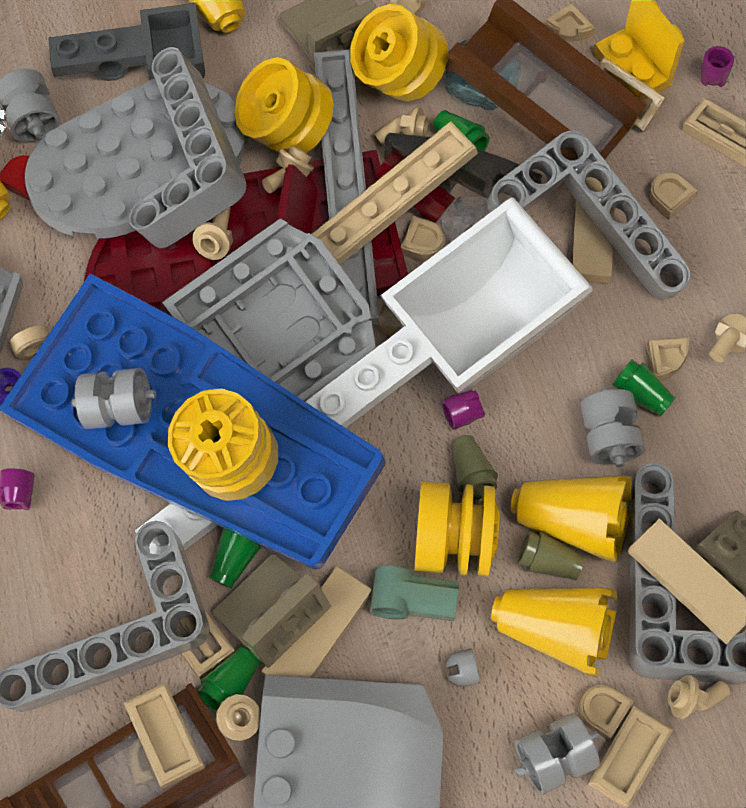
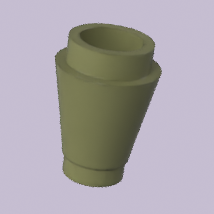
(472, 466)
(549, 557)

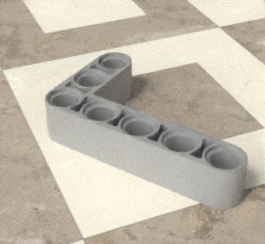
(214, 173)
(598, 206)
(647, 589)
(120, 639)

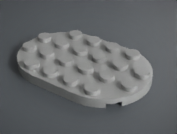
(110, 158)

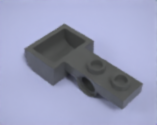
(114, 50)

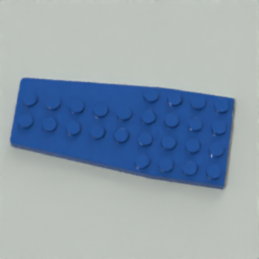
(320, 464)

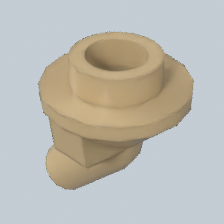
(411, 124)
(294, 157)
(213, 238)
(730, 336)
(687, 697)
(238, 717)

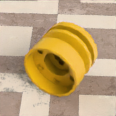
(235, 463)
(456, 528)

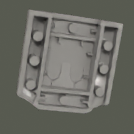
(281, 309)
(347, 745)

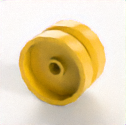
(398, 53)
(283, 106)

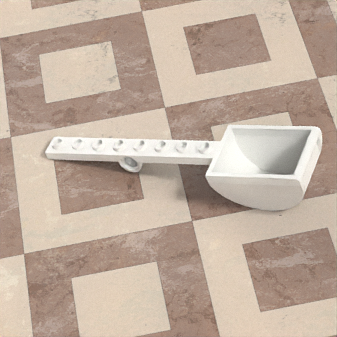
(459, 309)

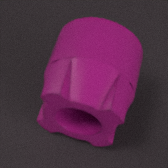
(716, 66)
(462, 409)
(16, 488)

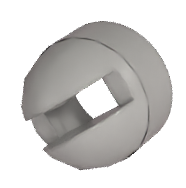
(466, 668)

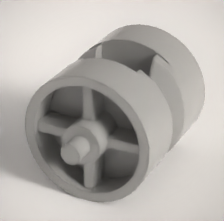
(27, 105)
(119, 398)
(612, 432)
(559, 752)

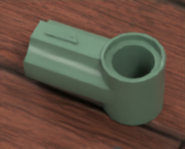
(402, 594)

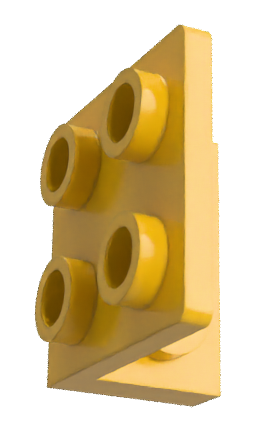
(645, 47)

